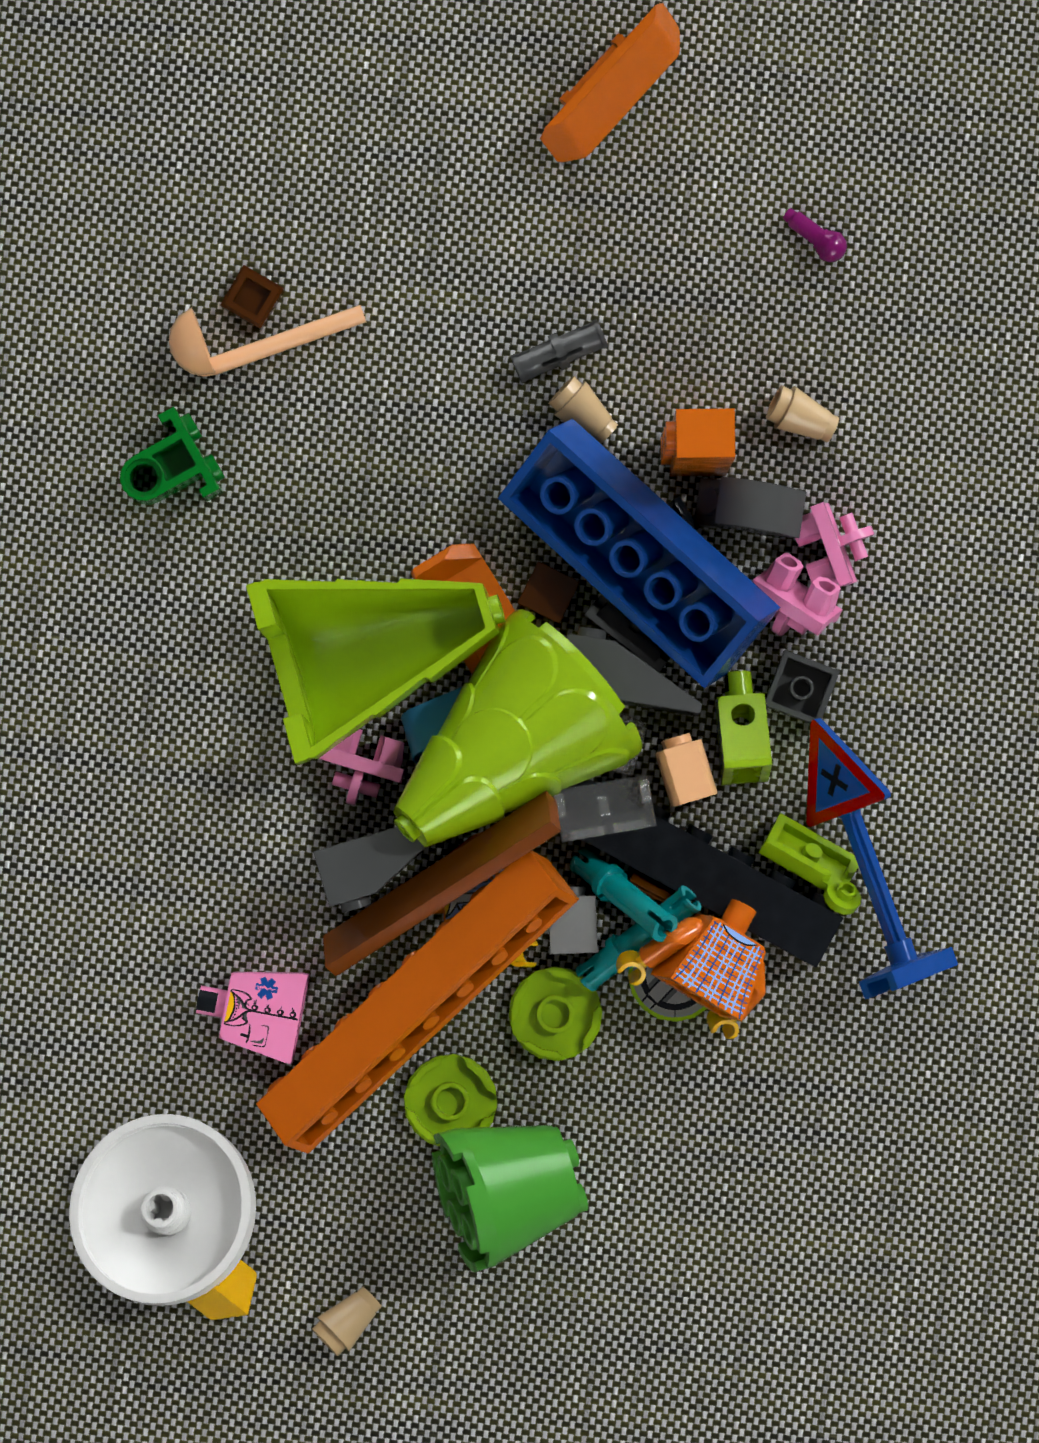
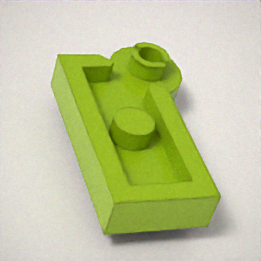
(815, 861)

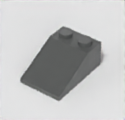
(631, 677)
(363, 866)

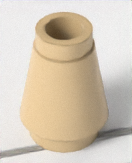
(580, 402)
(800, 414)
(346, 1321)

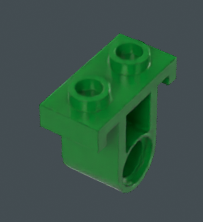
(175, 461)

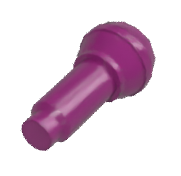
(828, 243)

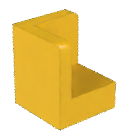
(230, 1297)

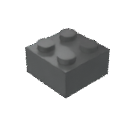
(801, 687)

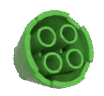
(505, 1188)

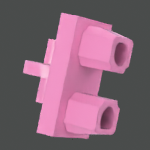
(822, 525)
(801, 606)
(385, 764)

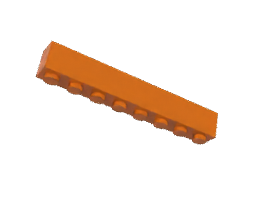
(416, 1001)

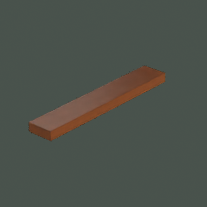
(441, 883)

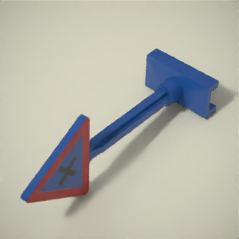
(840, 788)

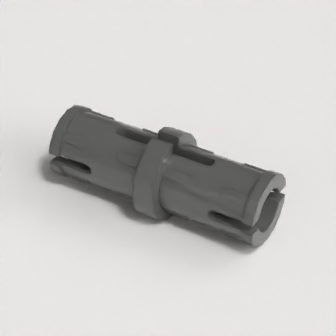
(559, 351)

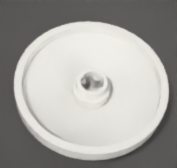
(162, 1209)

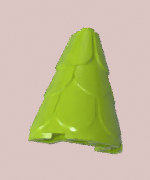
(363, 647)
(519, 727)

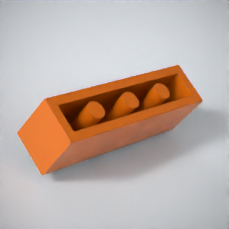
(699, 442)

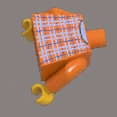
(709, 964)

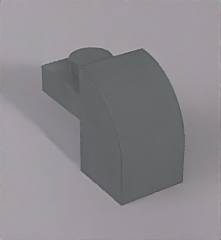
(750, 507)

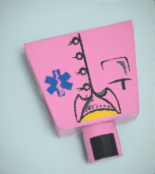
(259, 1011)

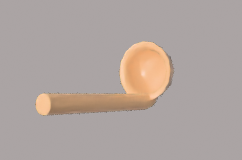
(192, 354)

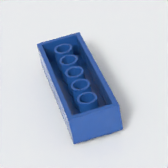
(638, 552)

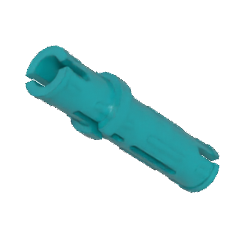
(611, 885)
(603, 964)

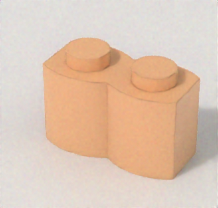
(685, 770)

